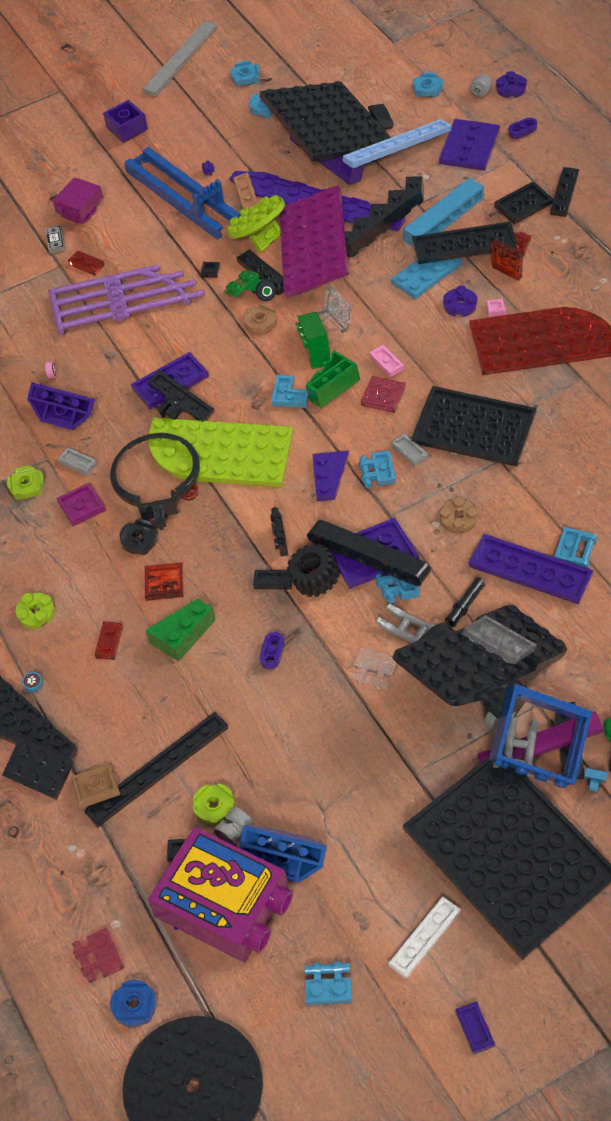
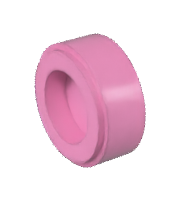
(50, 369)

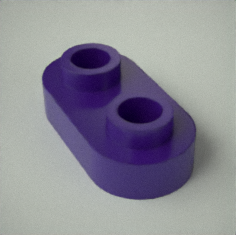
(522, 128)
(272, 652)

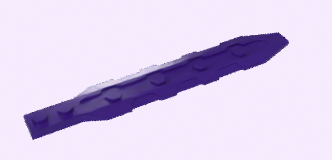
(270, 185)

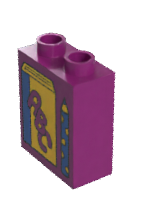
(221, 895)

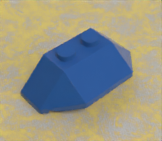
(292, 852)

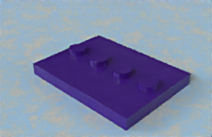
(469, 144)
(386, 533)

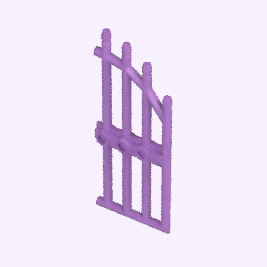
(116, 297)

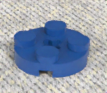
(133, 1016)

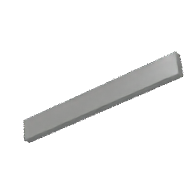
(180, 58)

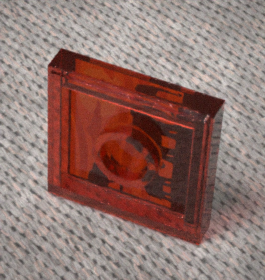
(507, 259)
(164, 581)

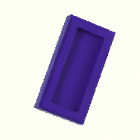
(475, 1028)

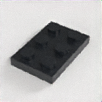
(523, 202)
(38, 768)

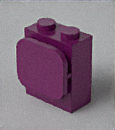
(78, 200)

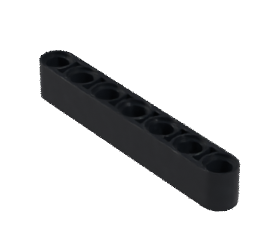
(369, 552)

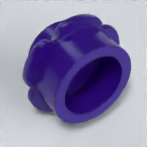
(207, 168)

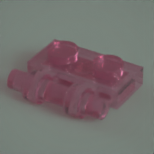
(105, 954)

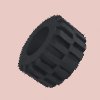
(320, 579)

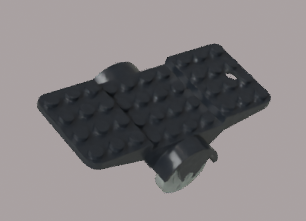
(468, 672)

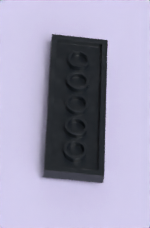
(462, 242)

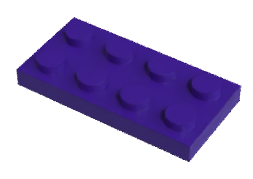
(183, 370)

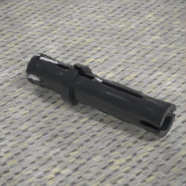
(461, 608)

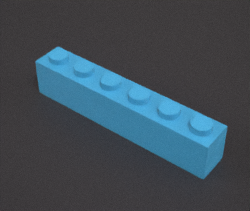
(446, 210)

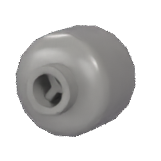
(481, 85)

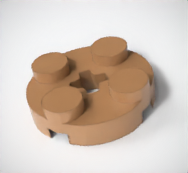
(261, 326)
(458, 506)

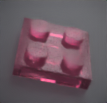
(383, 394)

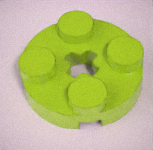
(28, 490)
(31, 601)
(212, 793)

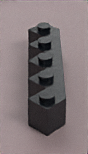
(384, 215)

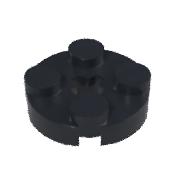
(142, 545)

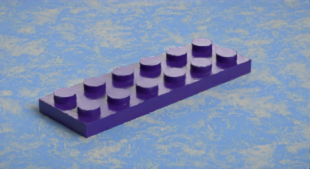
(531, 569)

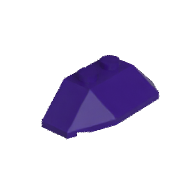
(59, 406)

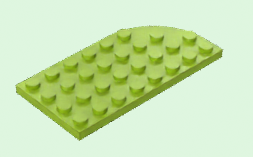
(225, 450)

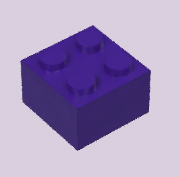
(125, 121)

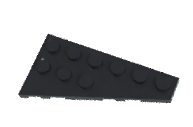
(24, 721)

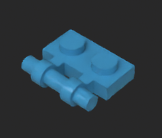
(383, 469)
(400, 588)
(328, 990)

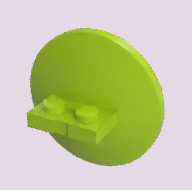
(258, 222)

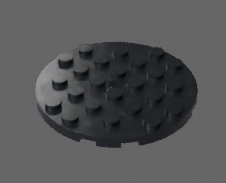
(196, 1051)

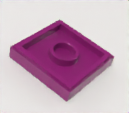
(80, 504)

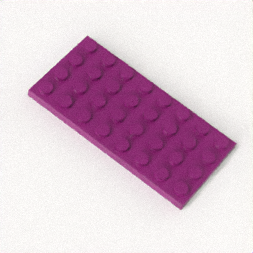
(313, 241)

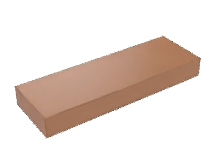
(245, 190)

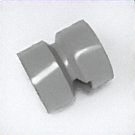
(231, 828)

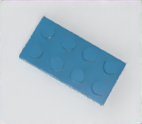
(420, 278)

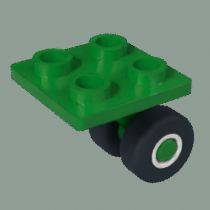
(249, 280)

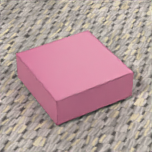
(495, 307)

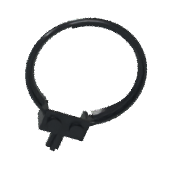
(160, 508)

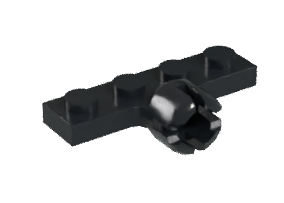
(178, 399)

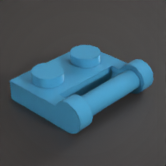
(570, 543)

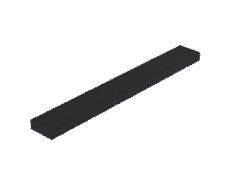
(157, 768)

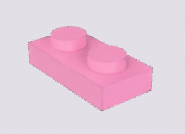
(386, 361)

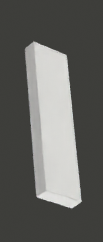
(424, 937)

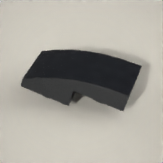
(381, 115)

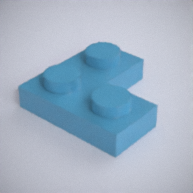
(286, 396)

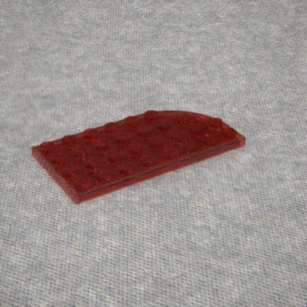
(539, 339)

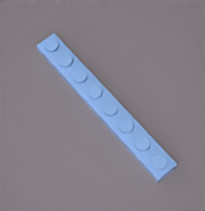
(396, 143)

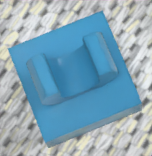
(595, 777)

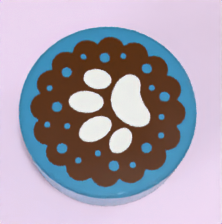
(32, 682)

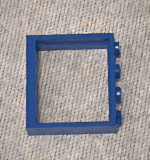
(553, 704)

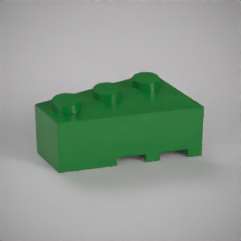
(313, 338)
(332, 380)
(181, 629)

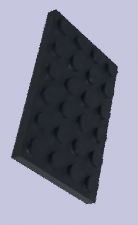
(474, 426)

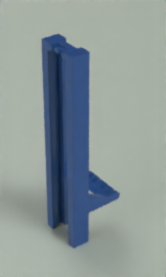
(210, 195)

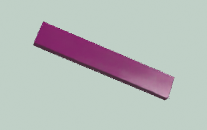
(552, 738)

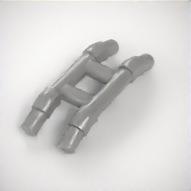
(406, 620)
(529, 744)

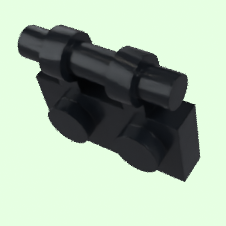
(278, 531)

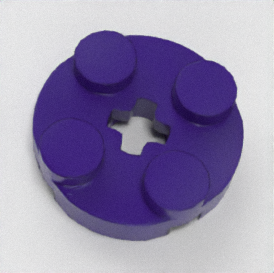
(511, 85)
(460, 294)

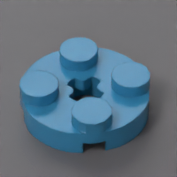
(245, 73)
(422, 89)
(258, 107)

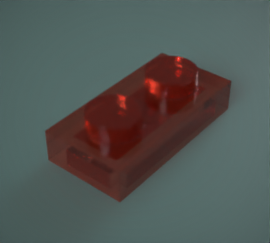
(86, 262)
(108, 640)

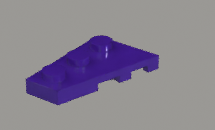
(328, 473)

